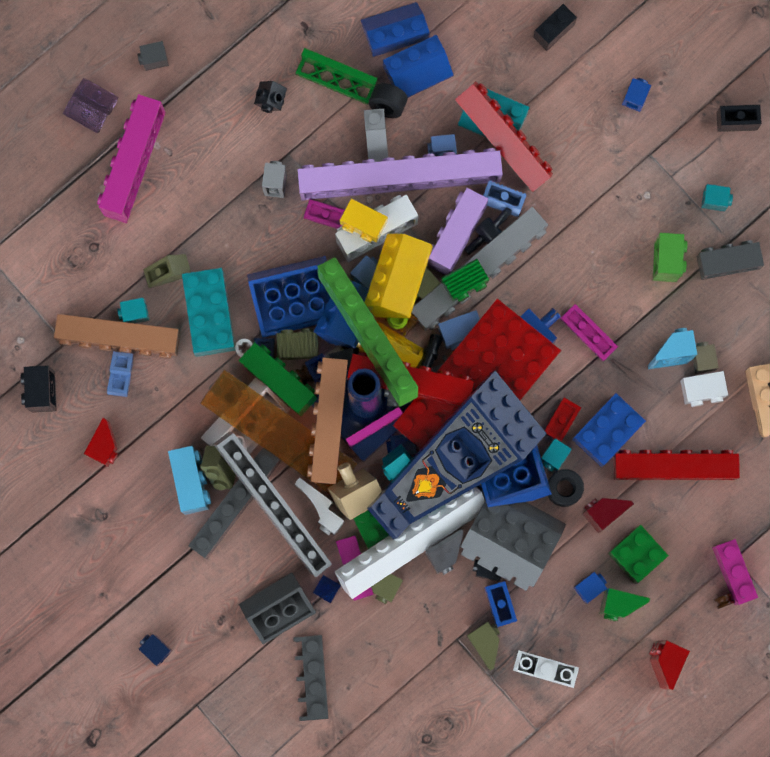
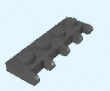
(314, 678)

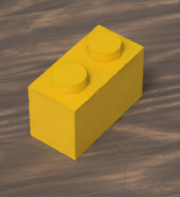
(363, 221)

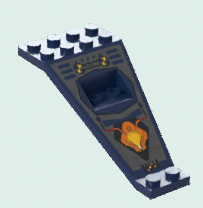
(488, 431)

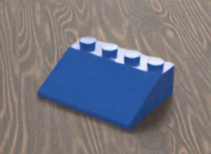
(288, 296)
(519, 483)

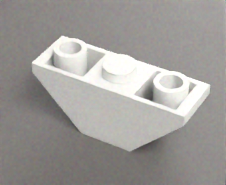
(545, 669)

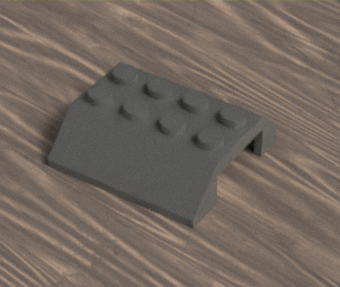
(514, 540)

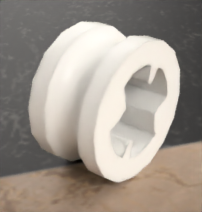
(240, 343)

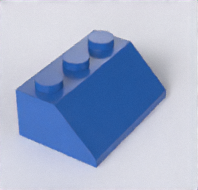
(395, 29)
(418, 66)
(333, 326)

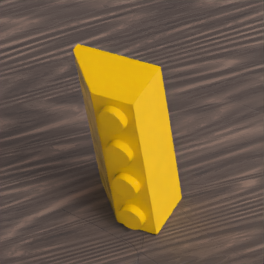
(397, 276)

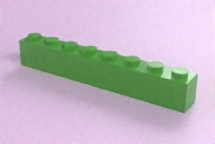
(367, 332)

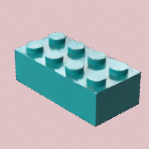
(208, 312)

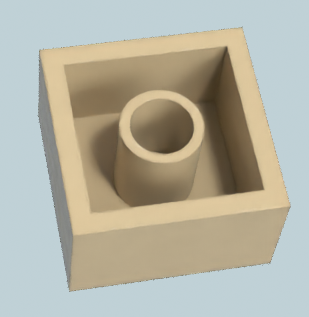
(354, 492)

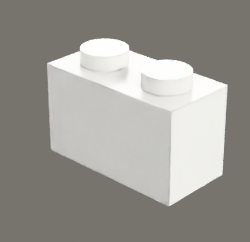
(704, 388)

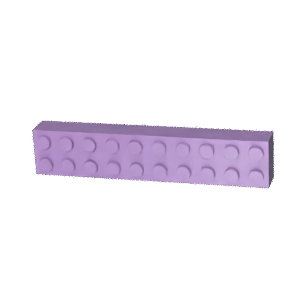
(400, 175)

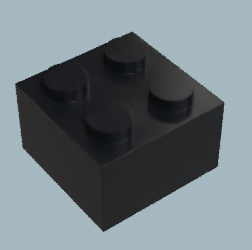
(39, 389)

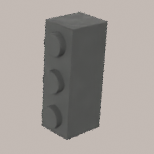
(730, 260)

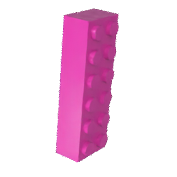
(131, 158)

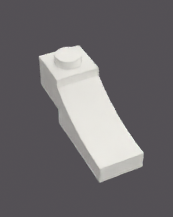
(328, 520)

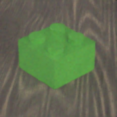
(668, 257)

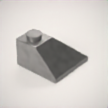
(445, 553)

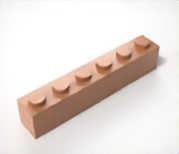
(117, 335)
(329, 420)

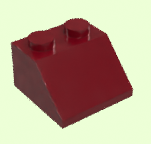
(605, 511)

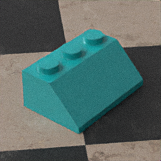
(516, 110)

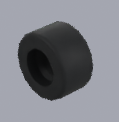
(389, 98)
(574, 479)

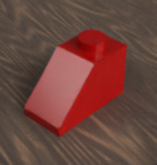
(102, 445)

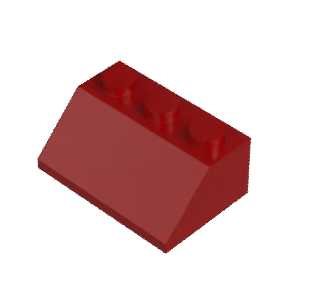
(667, 662)

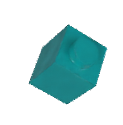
(716, 197)
(133, 311)
(555, 455)

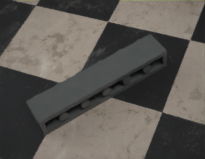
(230, 509)

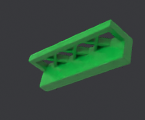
(338, 69)

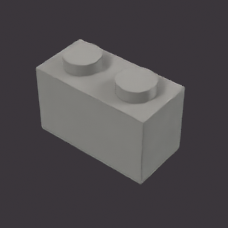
(274, 179)

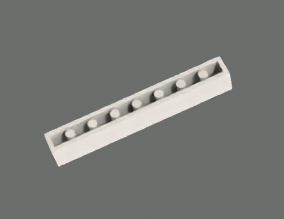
(416, 538)

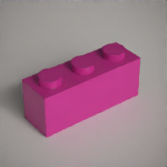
(735, 572)

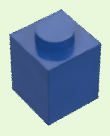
(636, 94)
(591, 587)

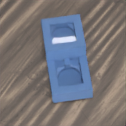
(120, 374)

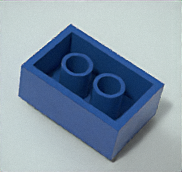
(608, 430)

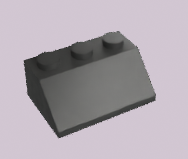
(277, 608)

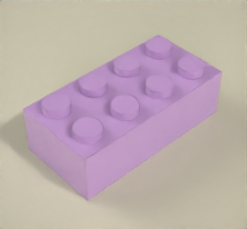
(458, 230)

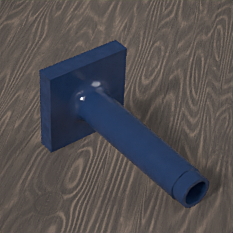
(363, 410)

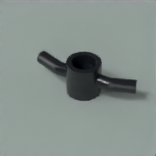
(488, 230)

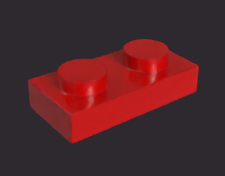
(562, 419)

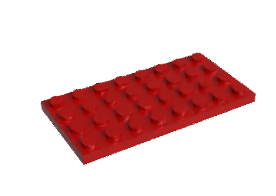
(496, 343)

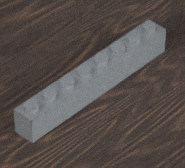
(492, 258)
(272, 504)

